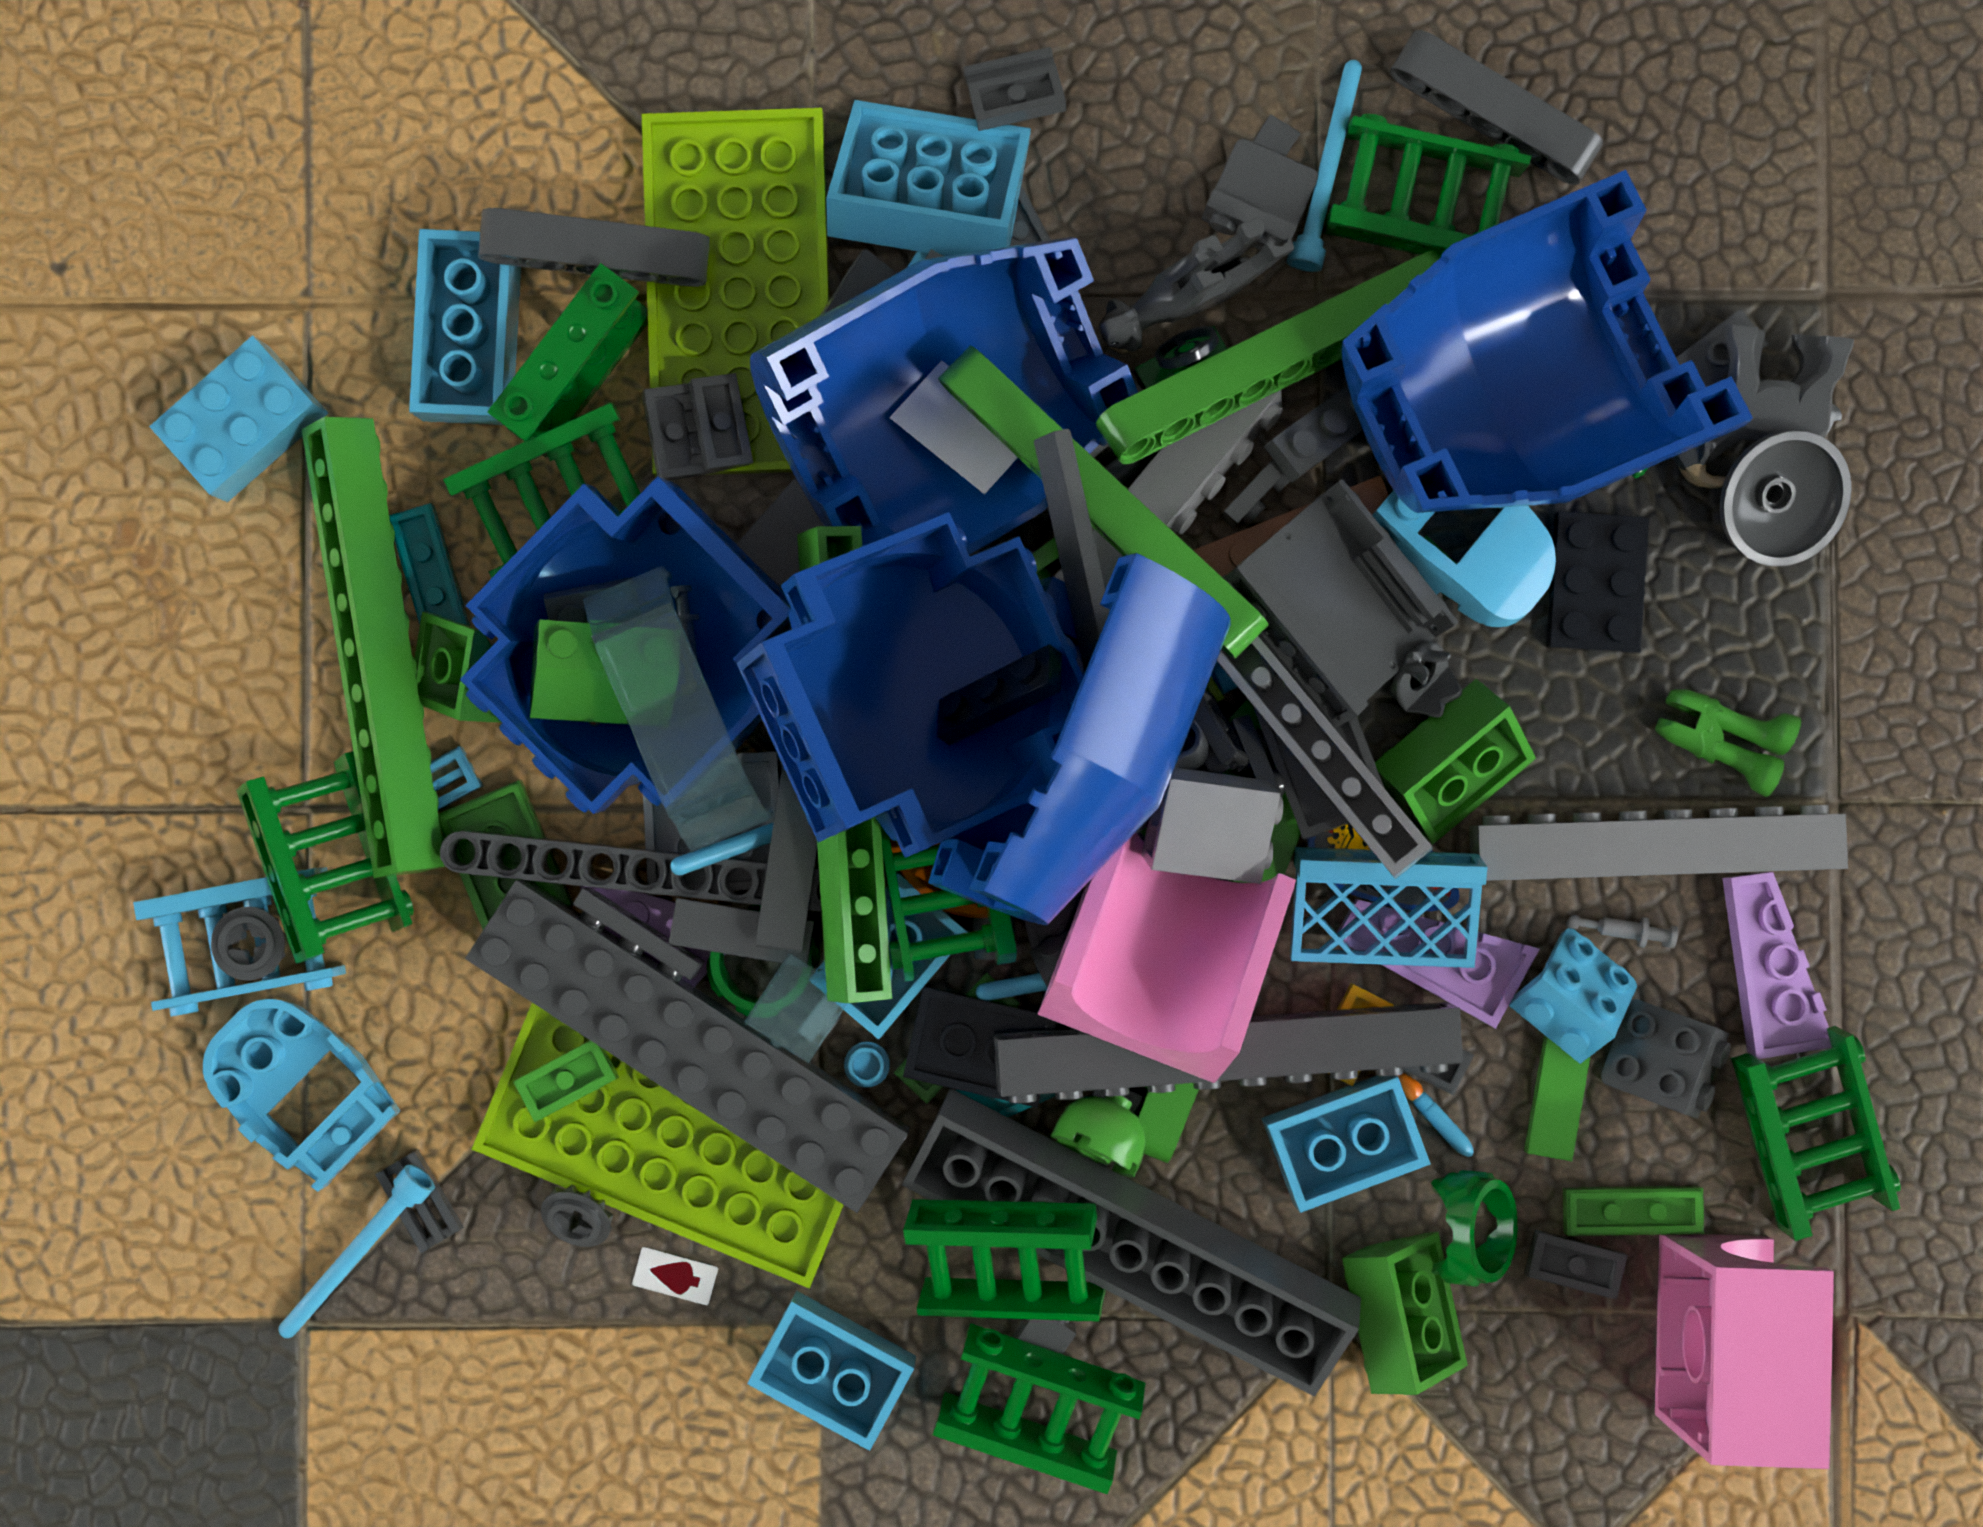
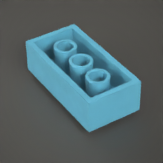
(461, 329)

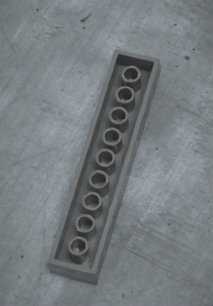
(688, 1044)
(1147, 1245)

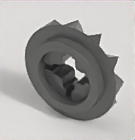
(233, 928)
(559, 1216)

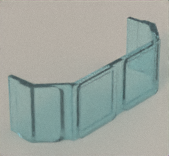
(672, 711)

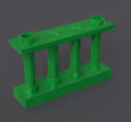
(1395, 227)
(573, 357)
(517, 466)
(293, 890)
(993, 937)
(1771, 1123)
(1005, 1225)
(1025, 1441)

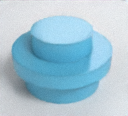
(866, 1064)

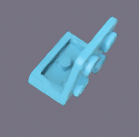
(1577, 997)

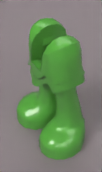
(1708, 741)

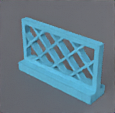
(1363, 867)

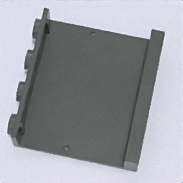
(1323, 611)

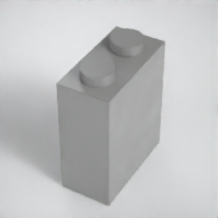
(1214, 826)

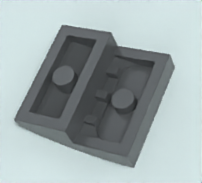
(697, 427)

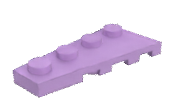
(1774, 988)
(1478, 990)

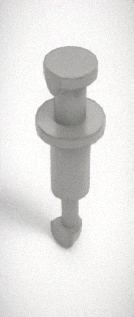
(1628, 930)

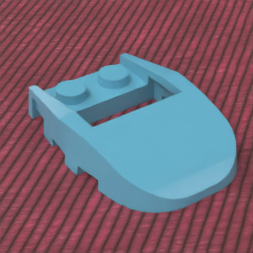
(1499, 573)
(264, 1057)

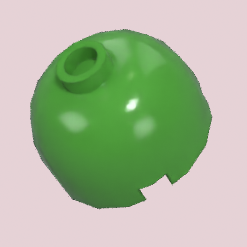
(1103, 1132)

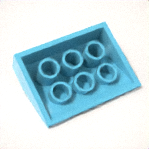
(925, 181)

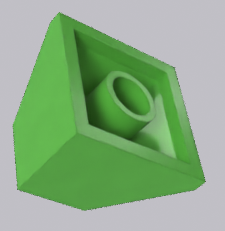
(442, 657)

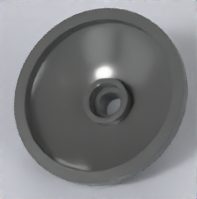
(1806, 502)

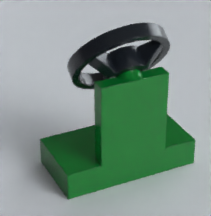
(1179, 354)

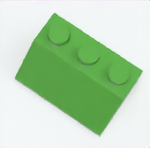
(570, 677)
(1455, 761)
(1405, 1315)

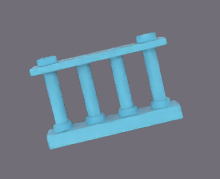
(211, 906)

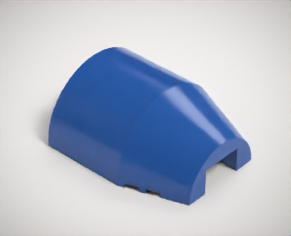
(1530, 365)
(850, 369)
(1111, 750)

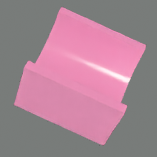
(1167, 961)
(1744, 1351)

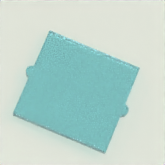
(795, 1009)

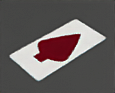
(675, 1276)

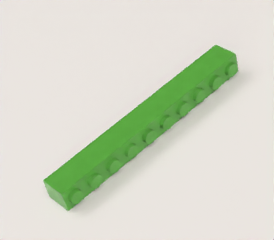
(373, 646)
(852, 860)

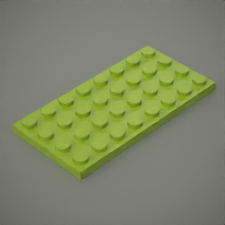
(761, 199)
(658, 1161)

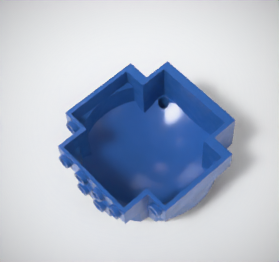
(598, 544)
(864, 673)

